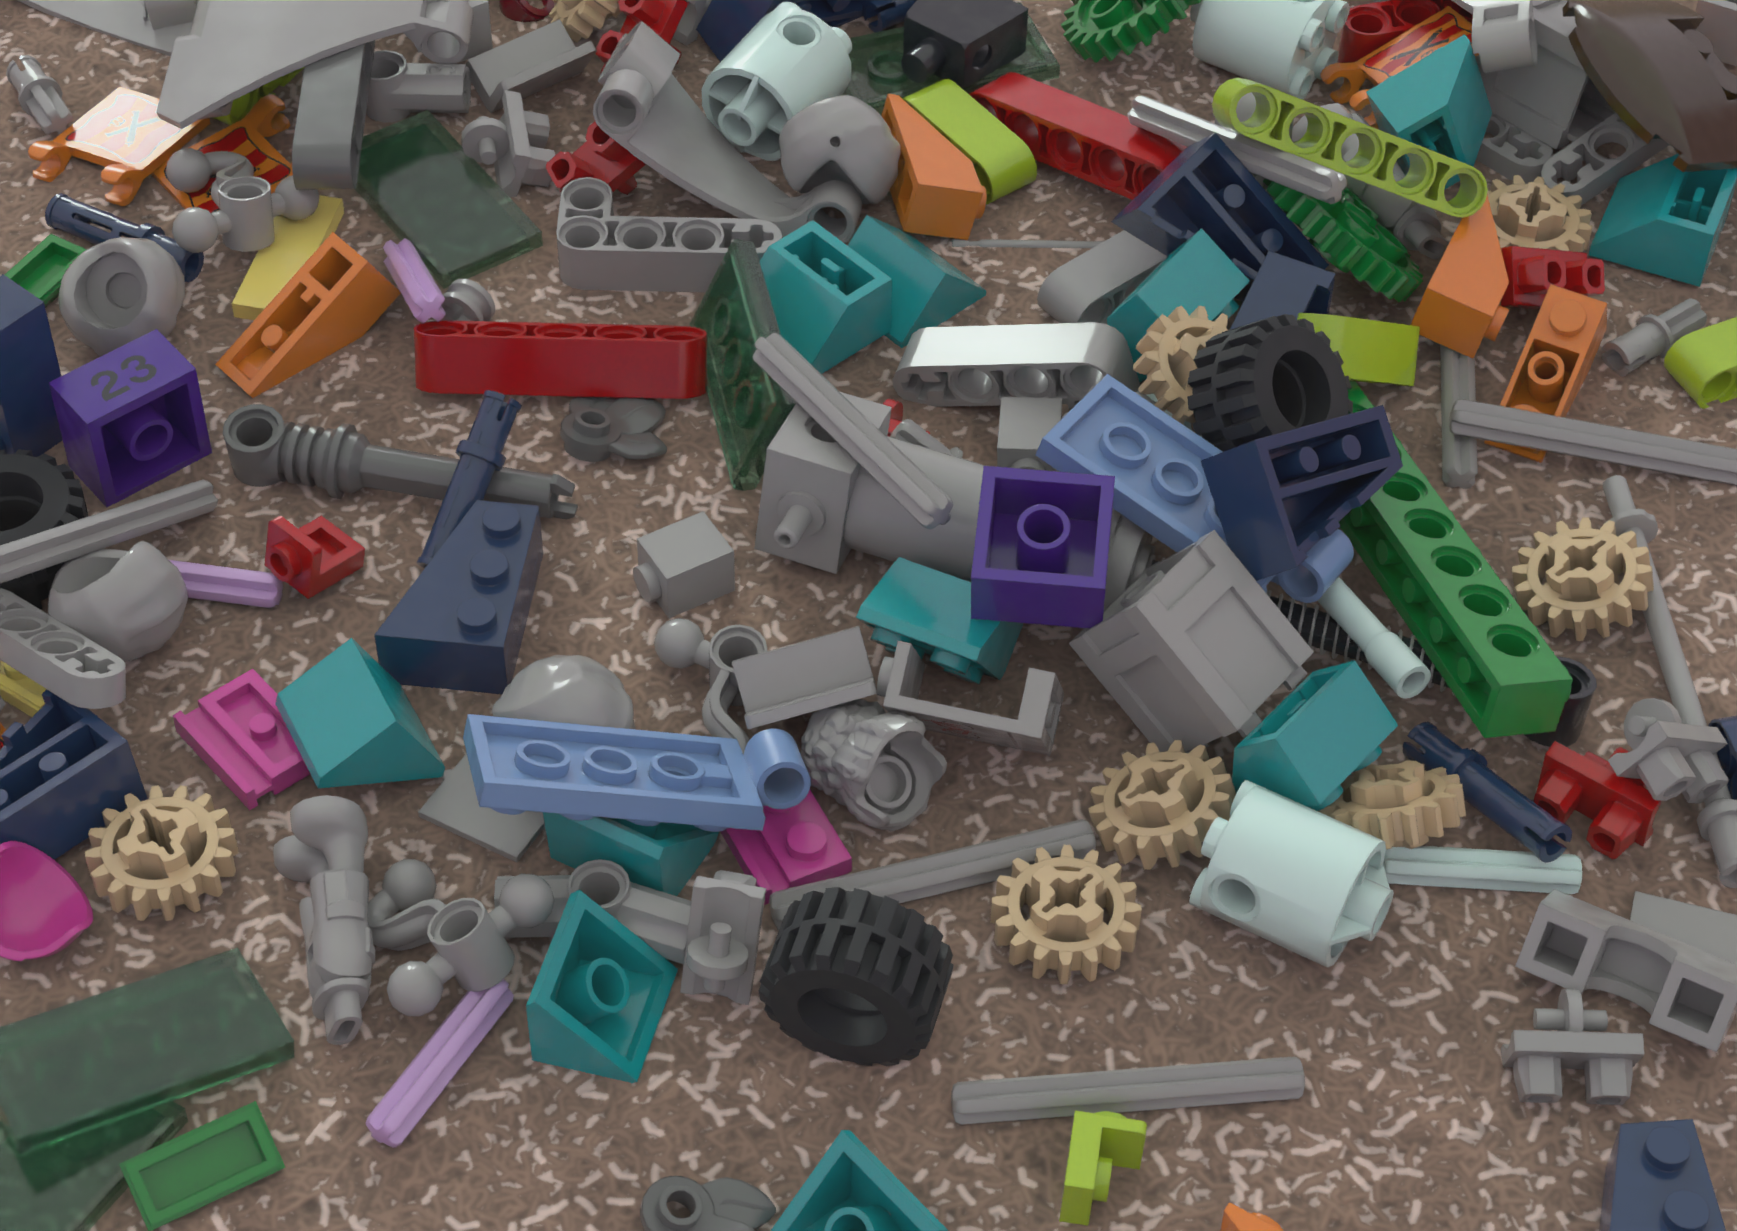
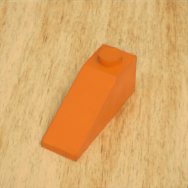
(935, 181)
(1466, 288)
(312, 316)

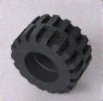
(1266, 382)
(34, 499)
(856, 977)

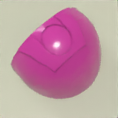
(38, 904)

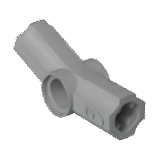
(415, 87)
(649, 913)

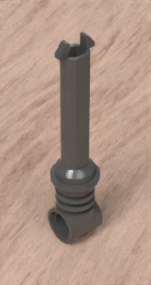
(342, 460)

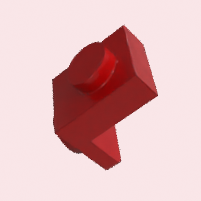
(311, 555)

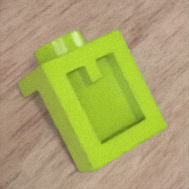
(1095, 1146)

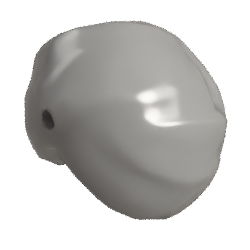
(840, 142)
(121, 293)
(121, 599)
(567, 691)

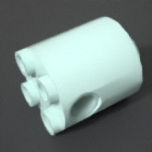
(1269, 40)
(773, 75)
(1293, 875)

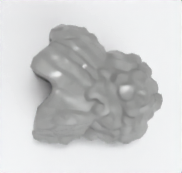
(872, 762)

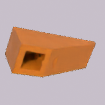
(1555, 358)

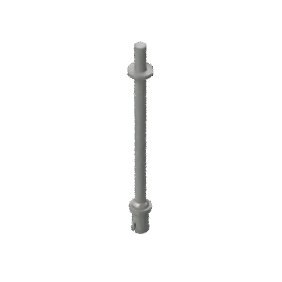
(1719, 817)

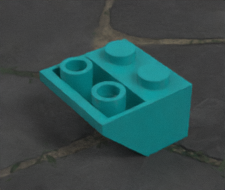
(1436, 104)
(1666, 220)
(1189, 277)
(825, 296)
(935, 617)
(1316, 737)

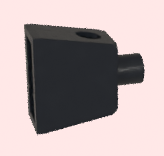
(962, 38)

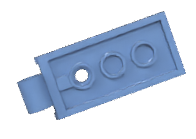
(1163, 480)
(632, 773)

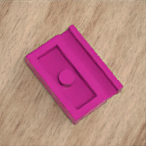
(244, 739)
(792, 849)

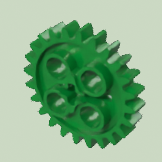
(1110, 26)
(1352, 239)

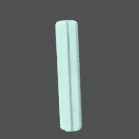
(1482, 869)

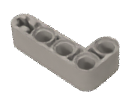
(643, 251)
(1011, 361)

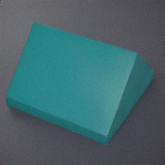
(923, 283)
(356, 723)
(652, 856)
(597, 995)
(854, 1193)

